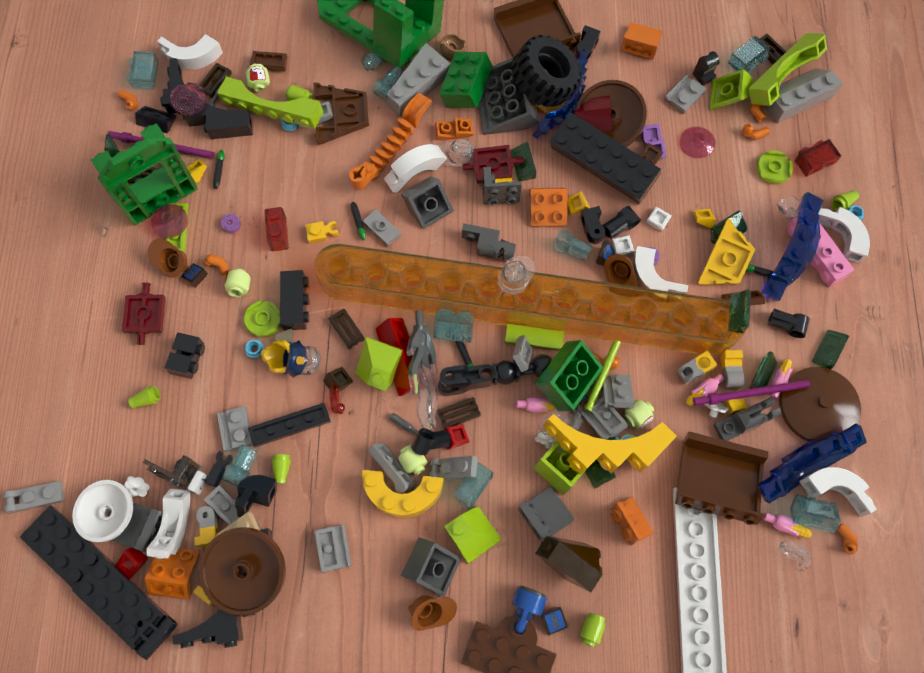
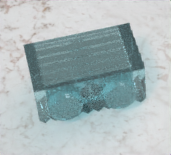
(749, 55)
(143, 70)
(453, 325)
(473, 487)
(815, 513)

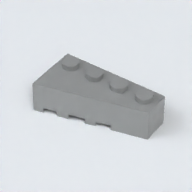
(421, 76)

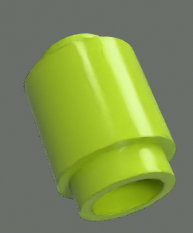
(295, 92)
(592, 629)

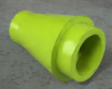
(844, 200)
(145, 397)
(280, 467)

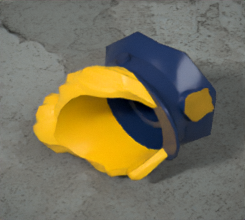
(285, 357)

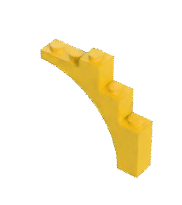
(609, 453)

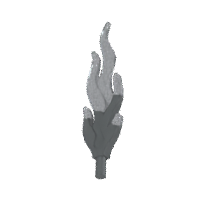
(421, 372)

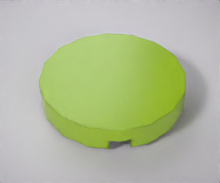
(774, 167)
(262, 319)

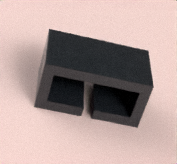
(185, 360)

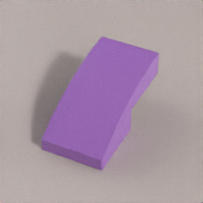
(652, 135)

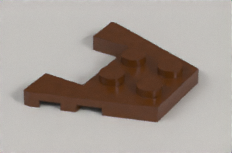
(349, 111)

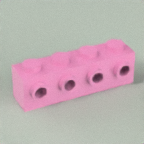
(828, 258)

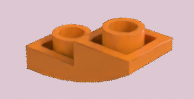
(454, 130)

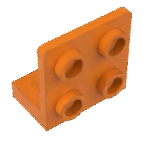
(641, 40)
(548, 206)
(631, 520)
(171, 575)

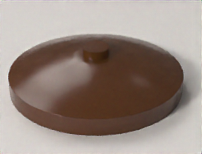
(627, 109)
(823, 407)
(242, 571)

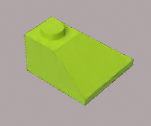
(730, 89)
(378, 363)
(472, 534)

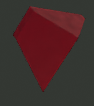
(597, 113)

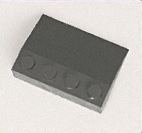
(503, 105)

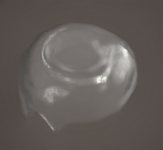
(788, 207)
(313, 361)

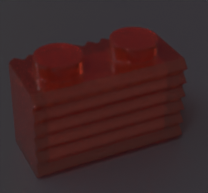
(817, 157)
(276, 229)

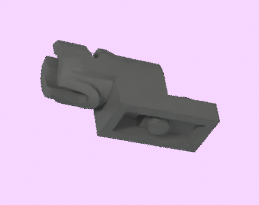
(488, 242)
(746, 420)

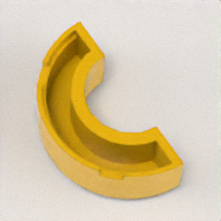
(401, 505)

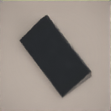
(149, 116)

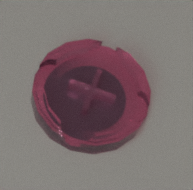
(188, 99)

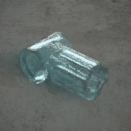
(383, 86)
(574, 246)
(241, 465)

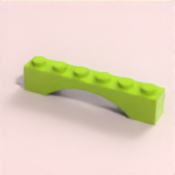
(806, 49)
(299, 111)

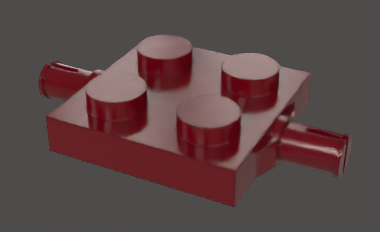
(497, 158)
(143, 313)

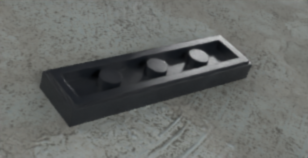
(289, 425)

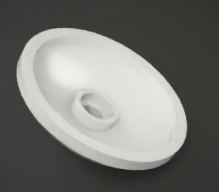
(92, 511)

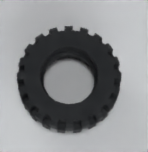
(557, 60)

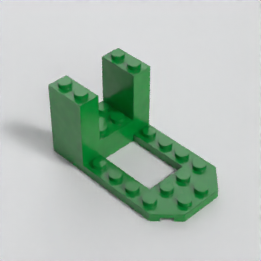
(397, 27)
(155, 190)

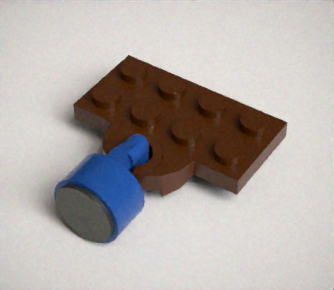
(513, 643)

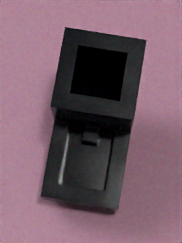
(257, 490)

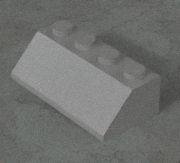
(804, 93)

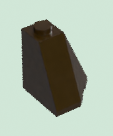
(572, 561)

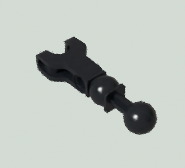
(504, 372)

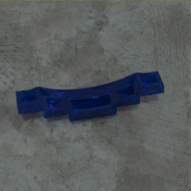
(556, 116)
(799, 250)
(809, 459)

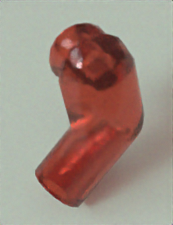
(336, 406)

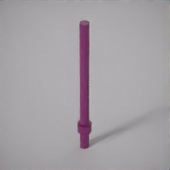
(128, 138)
(714, 398)

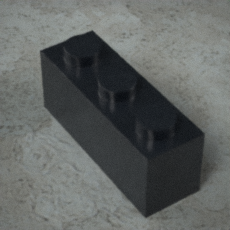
(293, 300)

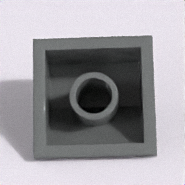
(427, 201)
(431, 566)

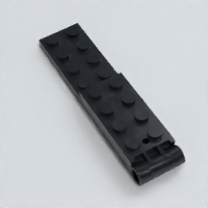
(99, 583)

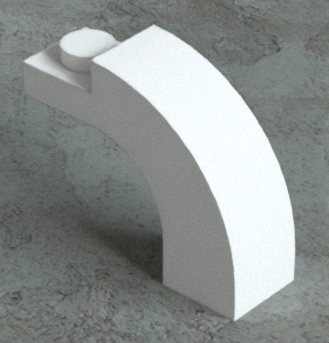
(192, 57)
(414, 161)
(852, 231)
(647, 276)
(841, 481)
(173, 524)

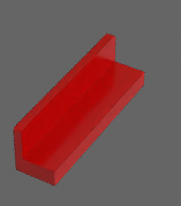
(395, 334)

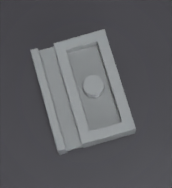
(685, 94)
(618, 391)
(604, 420)
(234, 428)
(333, 548)

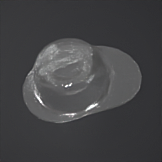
(458, 152)
(516, 274)
(571, 418)

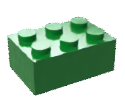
(466, 79)
(569, 375)

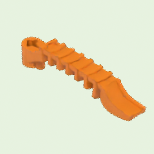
(363, 174)

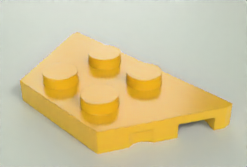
(728, 258)

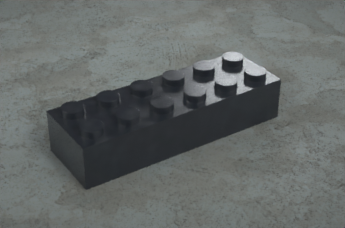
(605, 158)

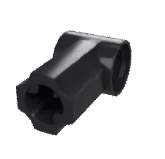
(624, 220)
(793, 323)
(427, 440)

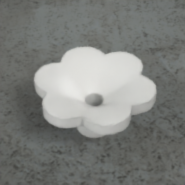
(716, 408)
(545, 439)
(136, 486)

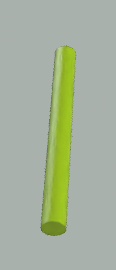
(602, 376)

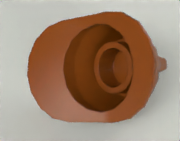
(167, 257)
(620, 270)
(431, 612)

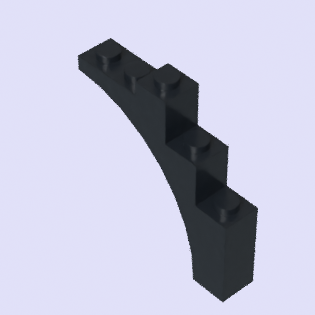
(216, 121)
(222, 625)

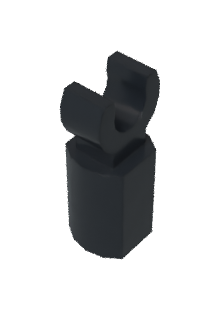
(217, 470)

